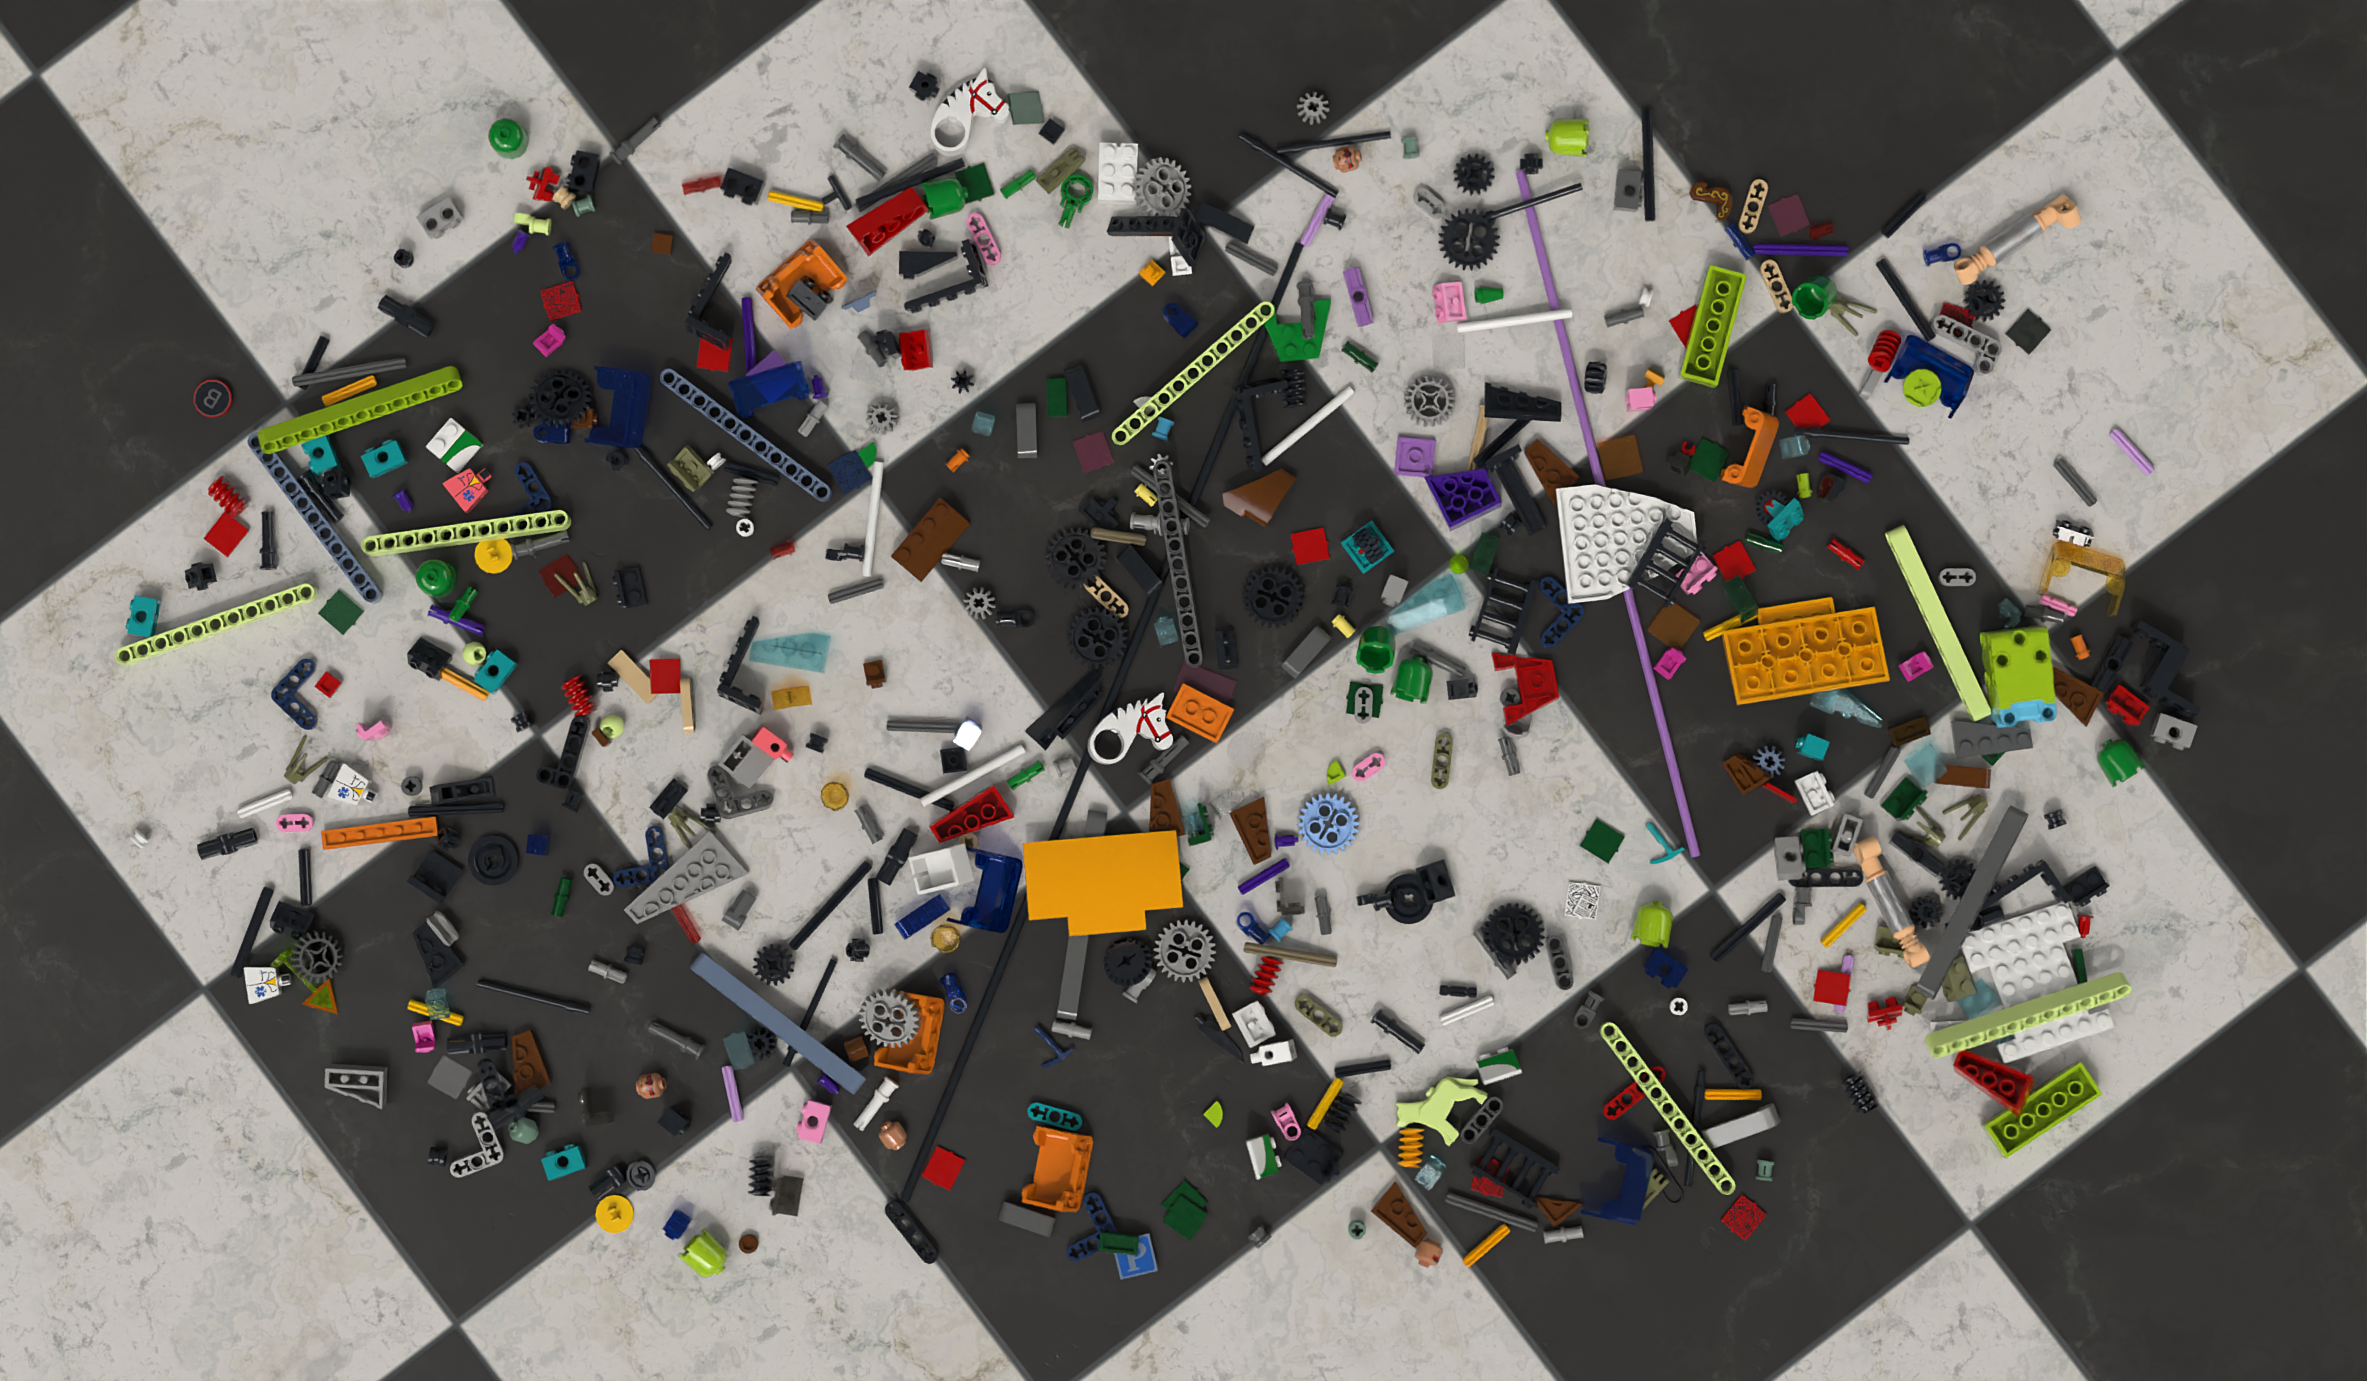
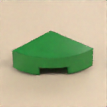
(868, 454)

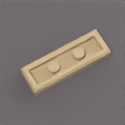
(632, 675)

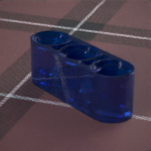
(922, 916)

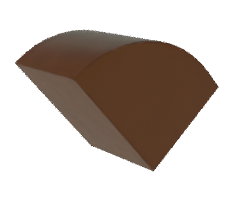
(856, 1048)

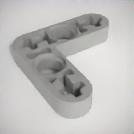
(483, 1153)

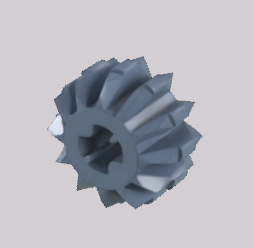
(1774, 758)

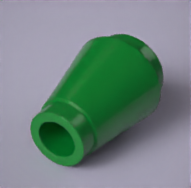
(1487, 294)

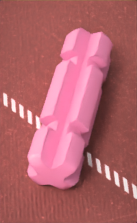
(2058, 605)

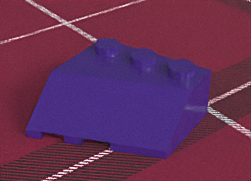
(1463, 496)

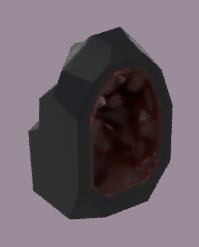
(1830, 487)

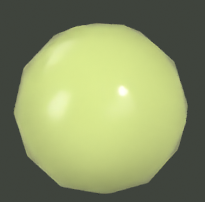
(474, 653)
(612, 726)

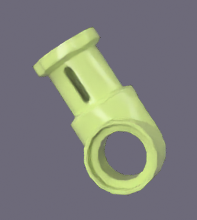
(535, 225)

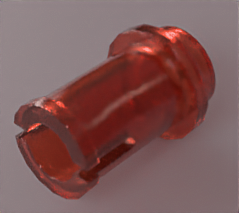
(1820, 230)
(782, 550)

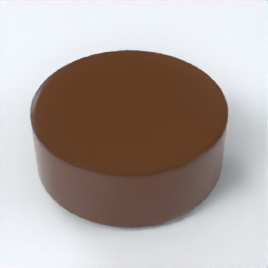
(748, 1243)

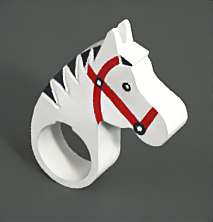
(969, 100)
(1139, 717)

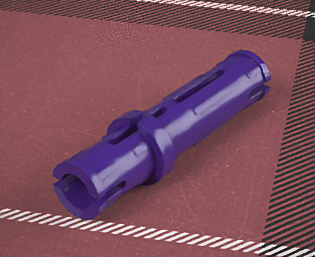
(463, 623)

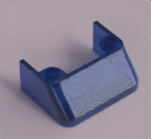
(1953, 374)
(770, 387)
(995, 892)
(1634, 1188)

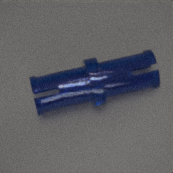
(1740, 241)

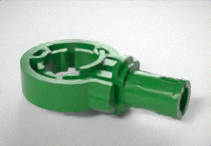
(1069, 209)

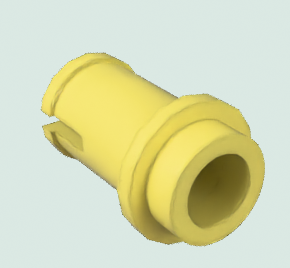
(1146, 494)
(1343, 625)

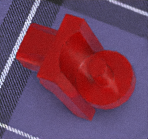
(546, 176)
(1886, 1015)

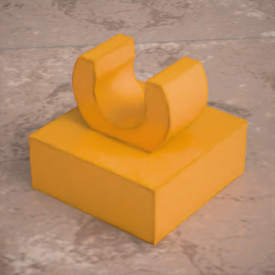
(1152, 273)
(1653, 377)

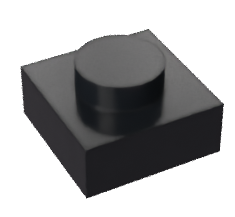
(1051, 131)

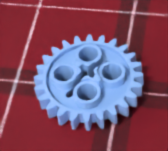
(1343, 833)

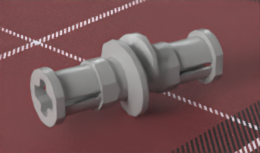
(1152, 522)

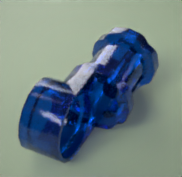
(1942, 254)
(567, 261)
(1252, 929)
(954, 992)

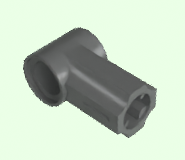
(737, 913)

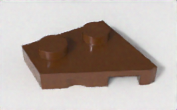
(1745, 773)

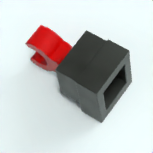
(1681, 462)

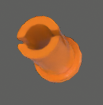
(959, 458)
(2080, 647)

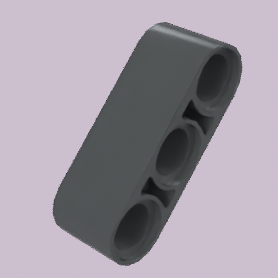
(1026, 430)
(1306, 651)
(1559, 972)
(1483, 1110)
(1026, 1218)

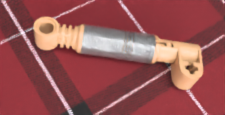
(2016, 236)
(1889, 902)

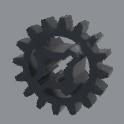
(1468, 167)
(1987, 293)
(1960, 888)
(768, 971)

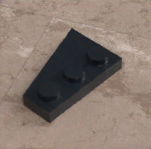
(439, 958)

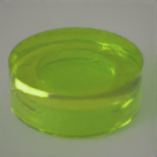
(1458, 564)

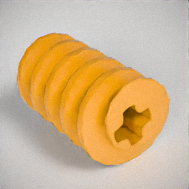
(1410, 1147)

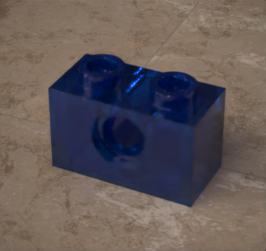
(1676, 970)

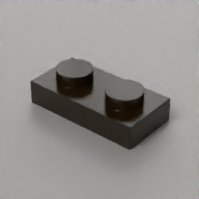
(1909, 731)

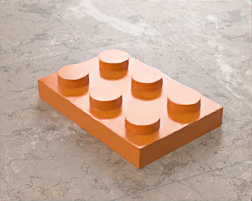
(1200, 713)

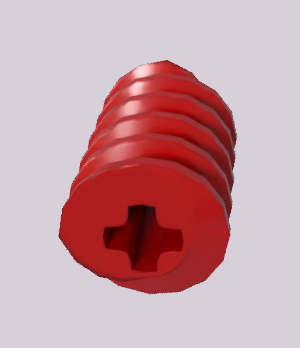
(1884, 350)
(226, 497)
(578, 696)
(1266, 975)

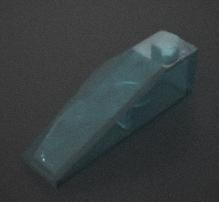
(1432, 603)
(799, 652)
(1846, 704)

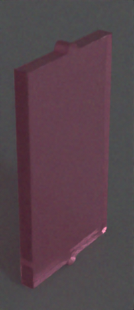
(1209, 683)

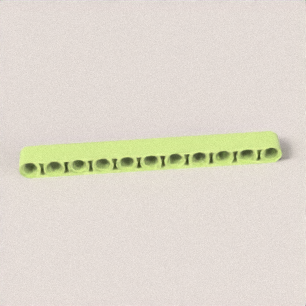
(1183, 376)
(457, 530)
(1938, 623)
(207, 624)
(2028, 1015)
(1674, 1114)

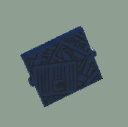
(850, 472)

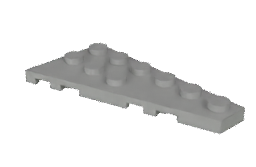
(694, 874)

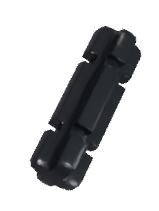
(1458, 991)

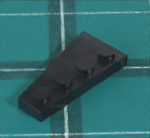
(1513, 405)

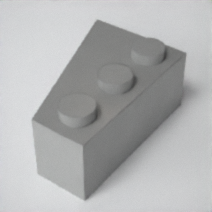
(359, 1081)

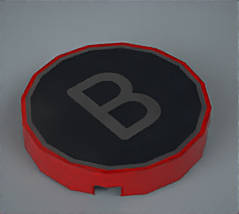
(213, 398)

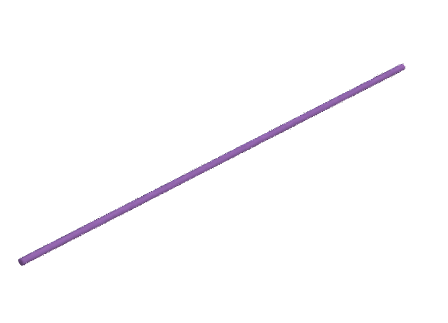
(1599, 480)

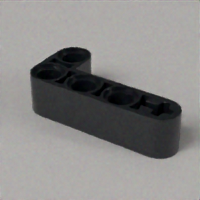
(567, 752)

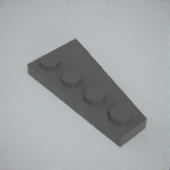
(1986, 739)

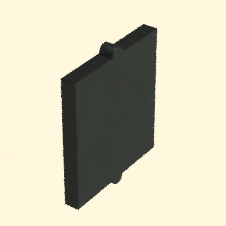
(2028, 332)

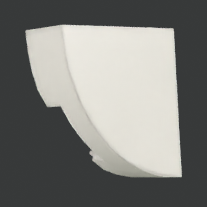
(1141, 401)

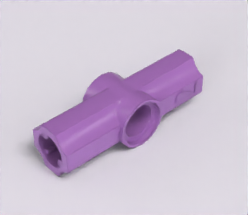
(1354, 285)

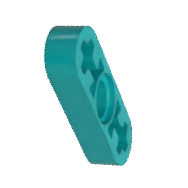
(1067, 1124)

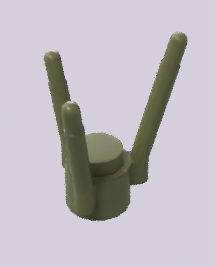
(1840, 306)
(587, 594)
(294, 771)
(1976, 805)
(678, 818)
(1934, 834)

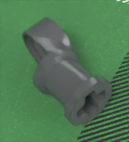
(1803, 901)
(1588, 1011)
(1663, 1143)

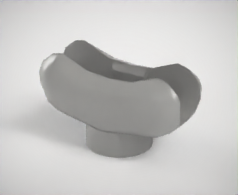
(443, 928)

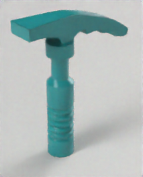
(1661, 840)

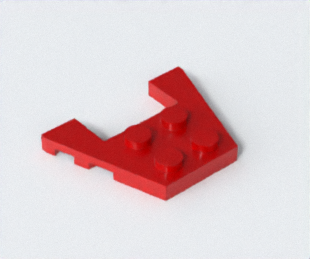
(1535, 684)

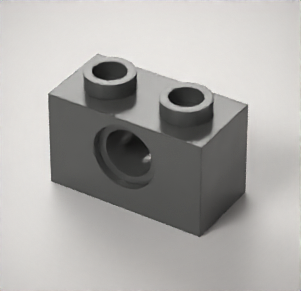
(1625, 202)

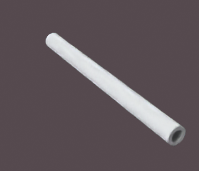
(1514, 320)
(1307, 425)
(872, 519)
(972, 775)

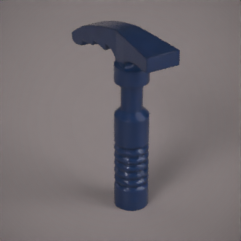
(1051, 1043)

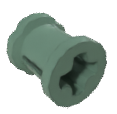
(1410, 147)
(583, 206)
(1762, 1163)
(1352, 1226)

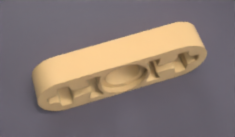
(1762, 195)
(1765, 275)
(1120, 602)
(687, 706)
(1214, 1003)

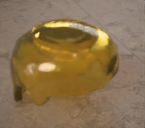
(835, 795)
(945, 938)

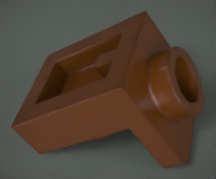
(587, 422)
(874, 674)

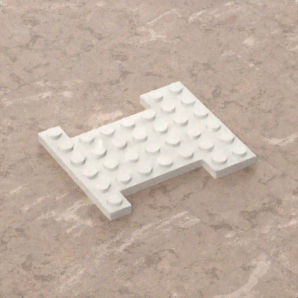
(2028, 963)

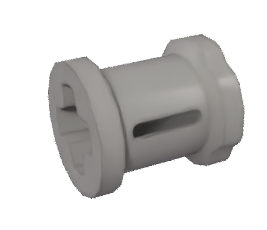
(1065, 765)

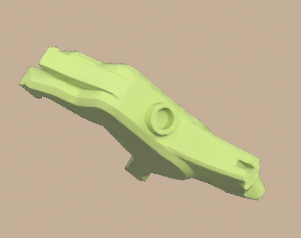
(1438, 1105)

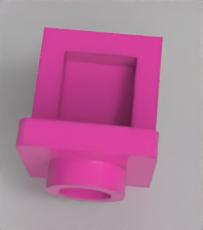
(550, 340)
(1669, 662)
(1916, 666)
(424, 1036)

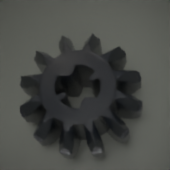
(1595, 377)
(1920, 908)
(756, 1049)

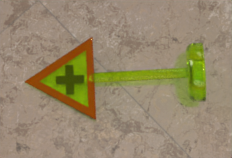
(321, 998)

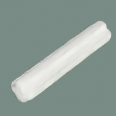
(264, 803)
(1466, 1010)

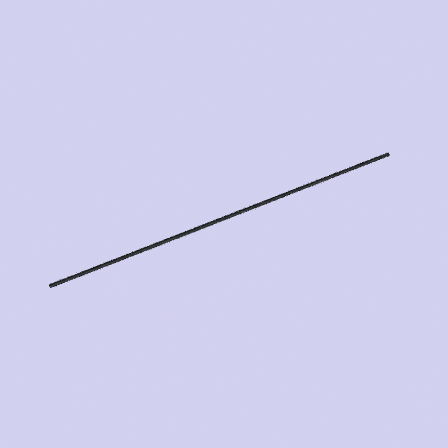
(1086, 759)

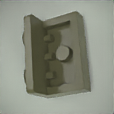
(690, 469)
(1886, 943)
(1958, 981)

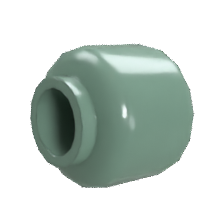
(523, 1130)

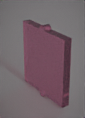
(1789, 215)
(1093, 452)

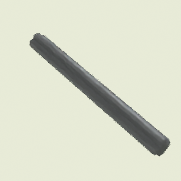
(347, 372)

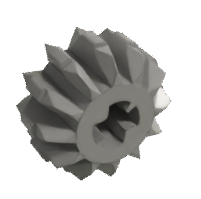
(1305, 106)
(887, 413)
(979, 596)

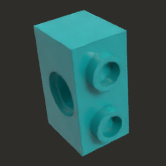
(395, 458)
(327, 461)
(151, 608)
(505, 666)
(1811, 747)
(575, 1162)

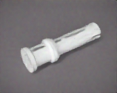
(881, 1096)

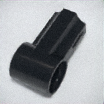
(612, 1179)

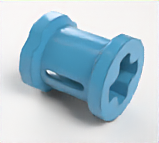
(1163, 428)
(1280, 929)

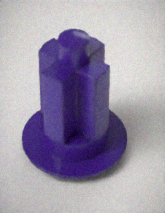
(520, 240)
(818, 388)
(403, 500)
(1284, 840)
(828, 1083)

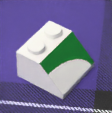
(454, 445)
(1498, 1066)
(1263, 1156)

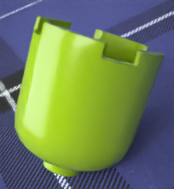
(1568, 137)
(1652, 925)
(704, 1255)

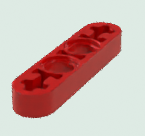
(1631, 1089)

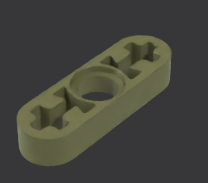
(1439, 746)
(1303, 1011)

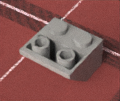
(745, 761)

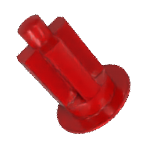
(2084, 924)

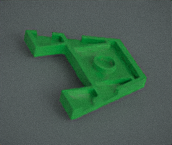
(1288, 337)

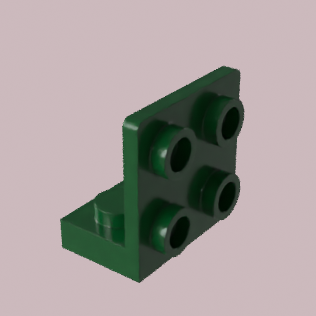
(1904, 800)
(1198, 837)
(1816, 848)

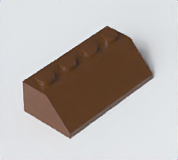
(930, 539)

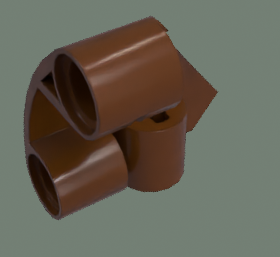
(1261, 497)

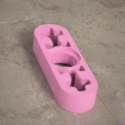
(985, 254)

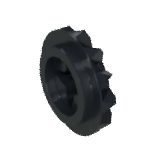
(642, 1168)

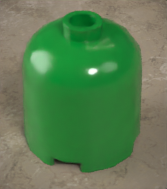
(508, 138)
(944, 197)
(1814, 297)
(436, 578)
(1376, 649)
(1412, 680)
(2118, 761)

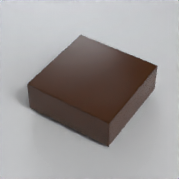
(662, 244)
(603, 740)

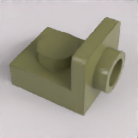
(1913, 1002)

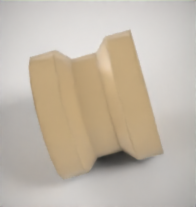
(564, 197)
(971, 840)

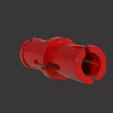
(1846, 554)

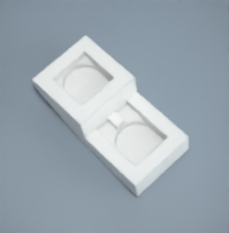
(1179, 266)

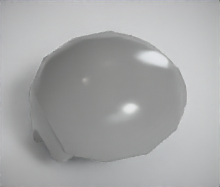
(1519, 728)

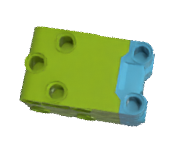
(2018, 675)

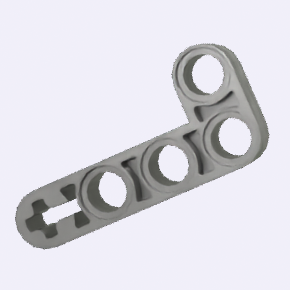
(1964, 341)
(1741, 1127)

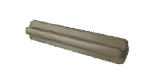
(1118, 536)

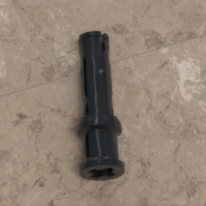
(315, 488)
(267, 551)
(1389, 1026)

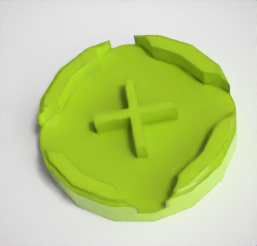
(1921, 388)

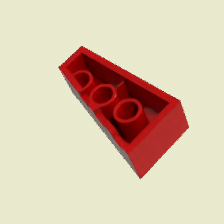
(887, 220)
(974, 814)
(1996, 1080)

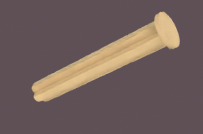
(1478, 439)

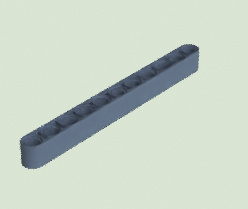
(739, 428)
(323, 523)
(777, 1023)

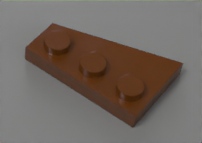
(1549, 469)
(2076, 695)
(1164, 809)
(1253, 829)
(528, 1063)
(1399, 1216)

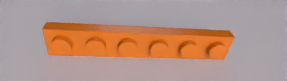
(379, 833)

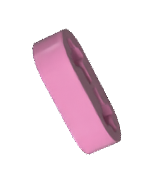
(1365, 763)
(295, 817)

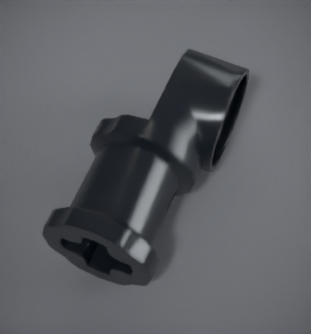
(849, 552)
(1013, 618)
(1378, 901)

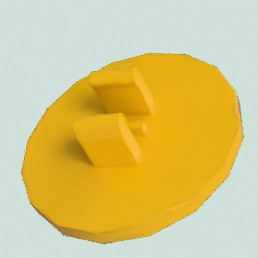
(493, 555)
(614, 1214)

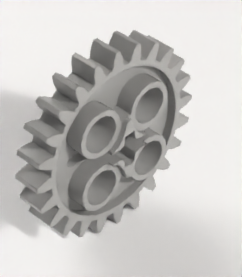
(1161, 188)
(1179, 968)
(890, 1017)

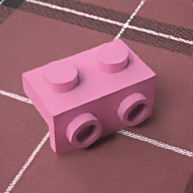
(377, 731)

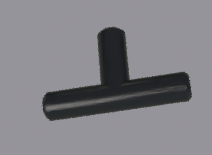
(838, 193)

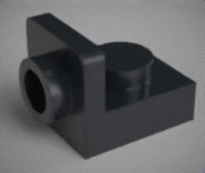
(1462, 689)

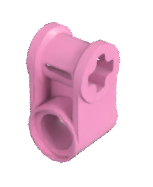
(1286, 1120)

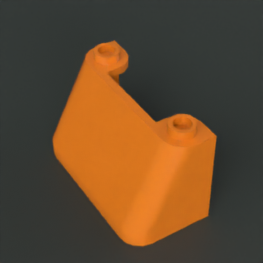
(808, 261)
(1766, 429)
(919, 1053)
(1059, 1170)

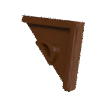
(1555, 1209)

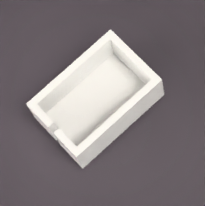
(1117, 173)
(945, 867)

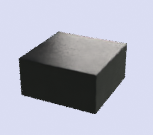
(953, 760)

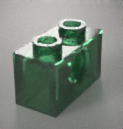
(1484, 554)
(1740, 599)

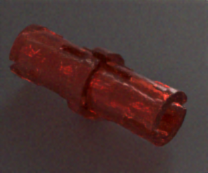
(701, 185)

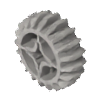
(1441, 390)

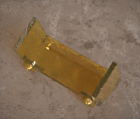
(2064, 555)

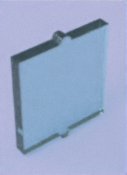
(1926, 766)
(1979, 1003)
(738, 1051)

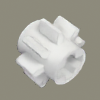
(1162, 471)

